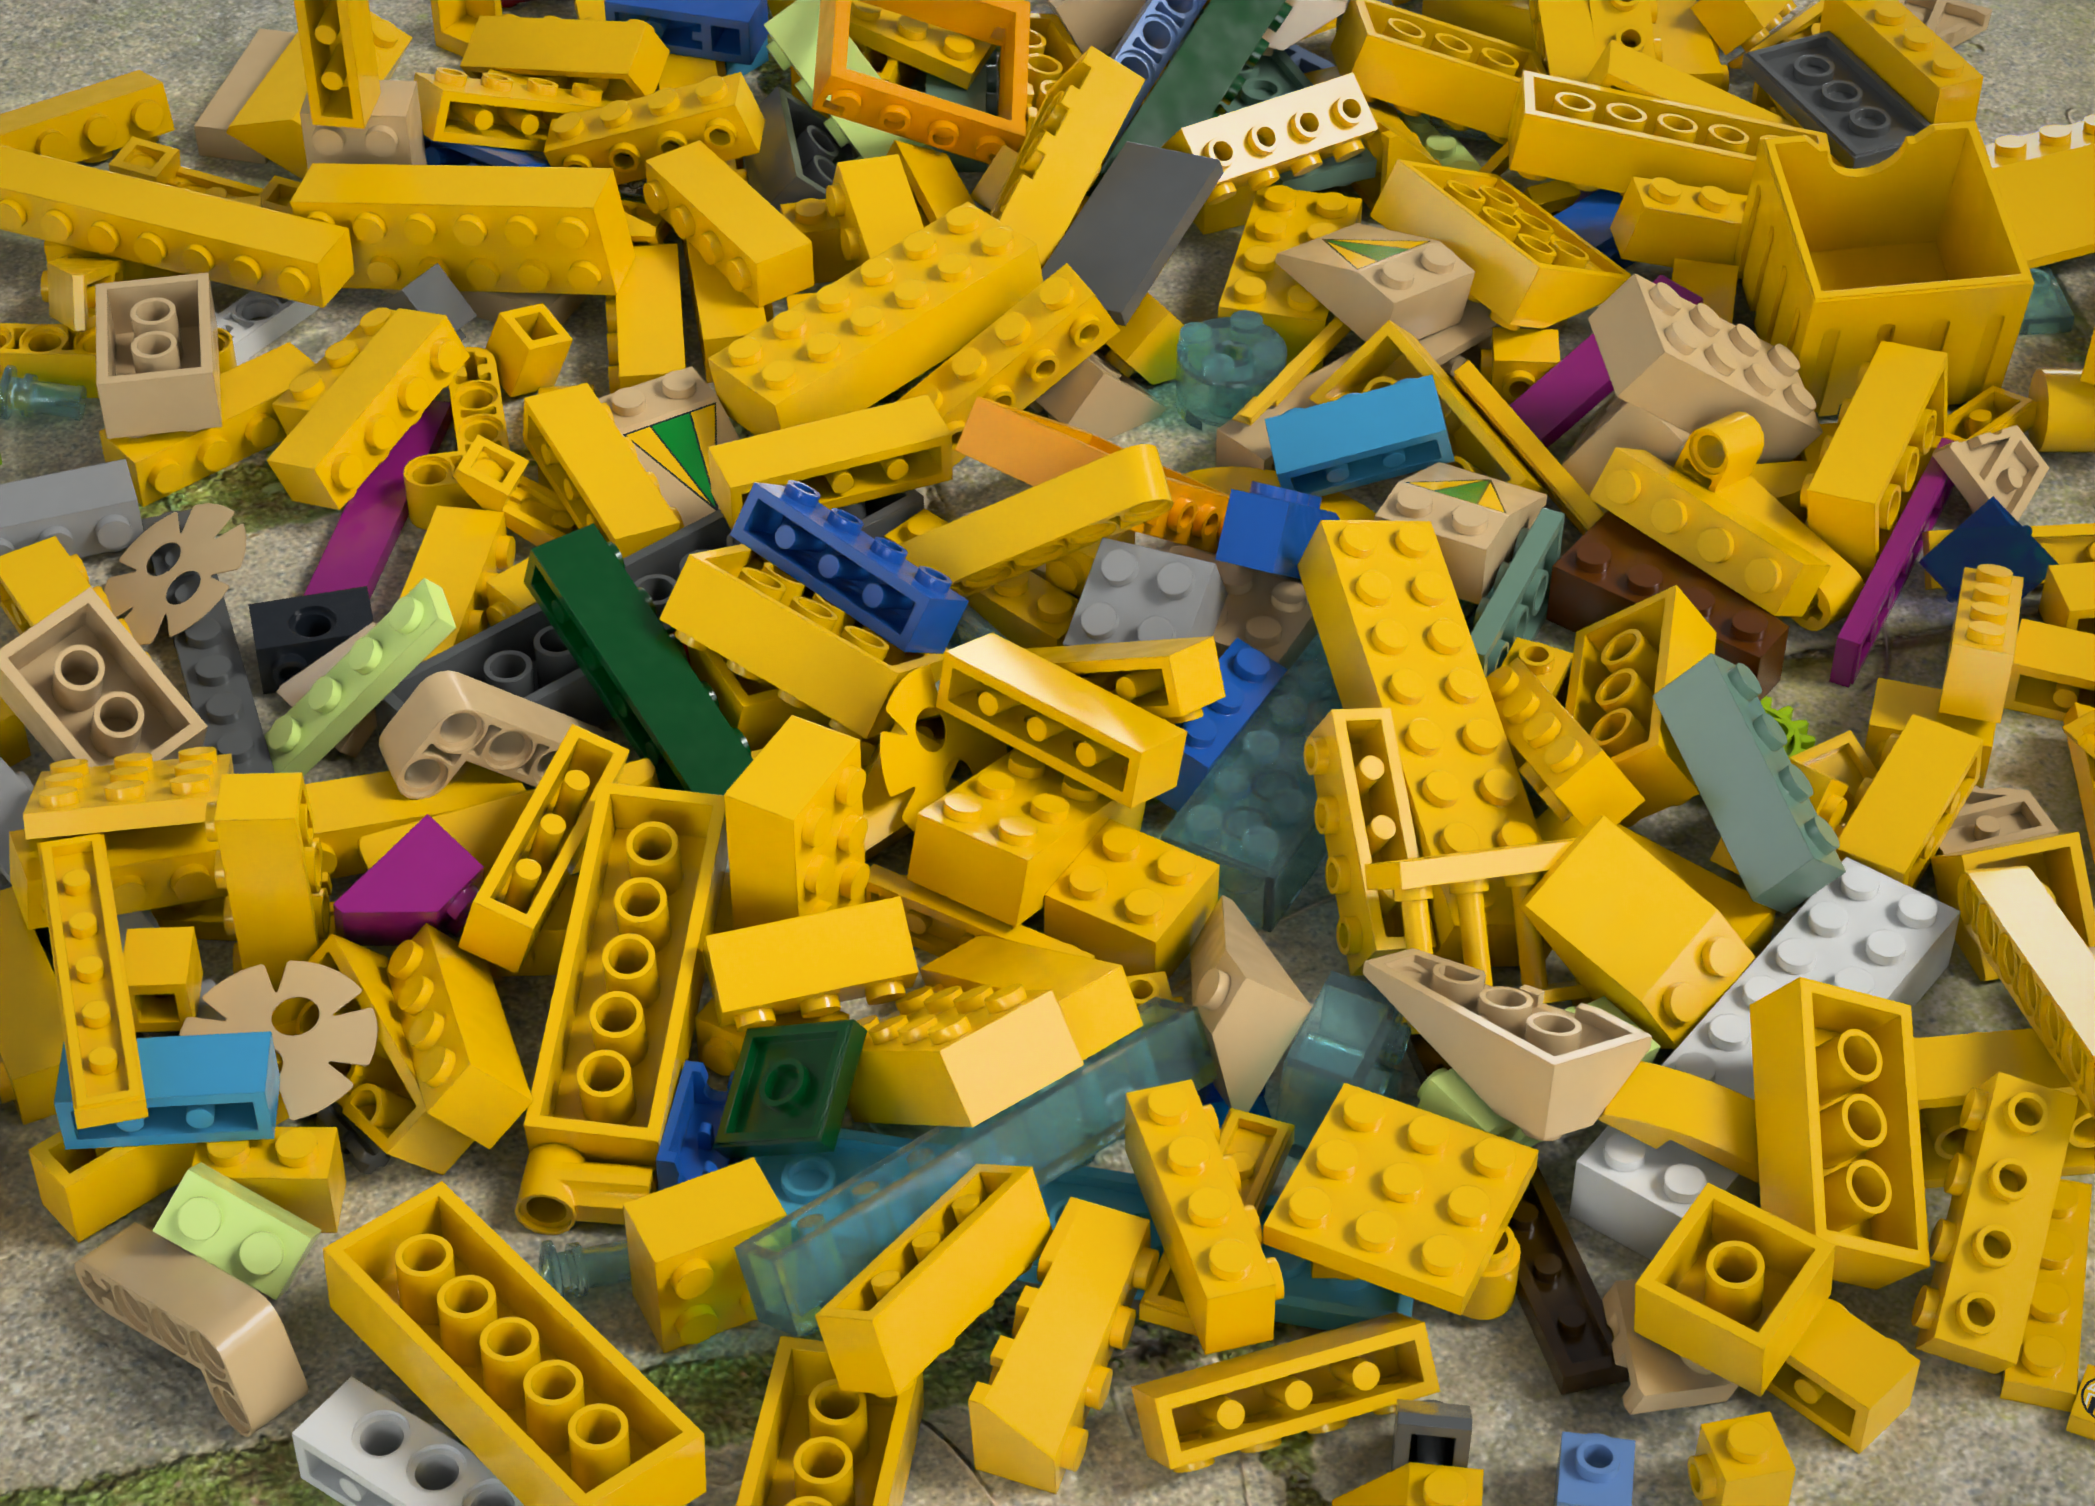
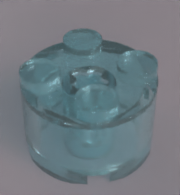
(1225, 366)

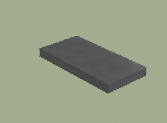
(1836, 95)
(1134, 223)

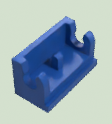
(692, 1129)

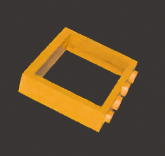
(918, 114)
(1043, 448)

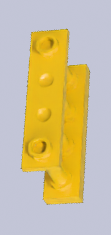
(1468, 878)

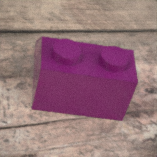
(415, 883)

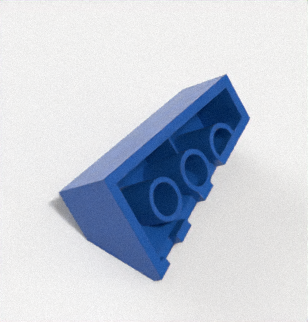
(1269, 528)

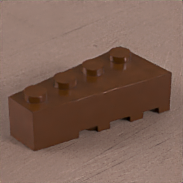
(1623, 566)

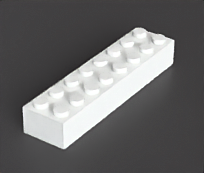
(1850, 934)

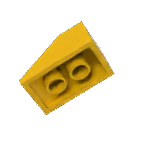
(1636, 933)

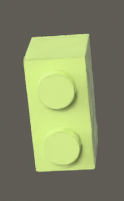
(237, 1230)

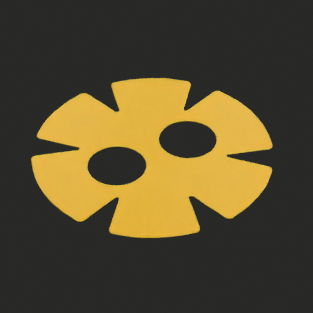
(910, 765)

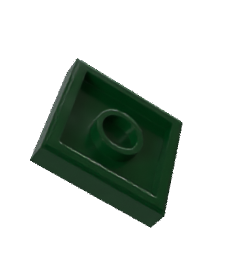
(790, 1089)

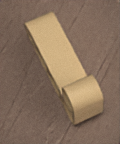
(468, 720)
(201, 1318)

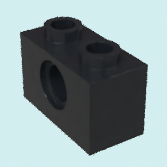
(303, 629)

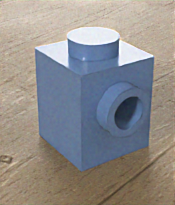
(1594, 1470)

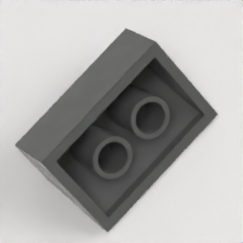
(795, 152)

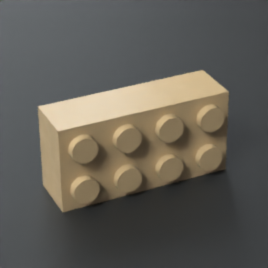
(1700, 368)

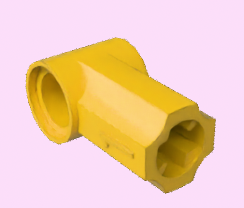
(566, 1189)

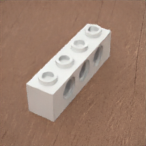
(377, 1453)

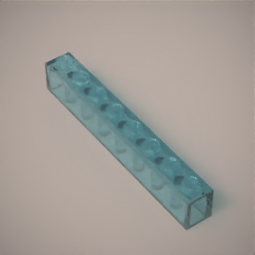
(1059, 1129)

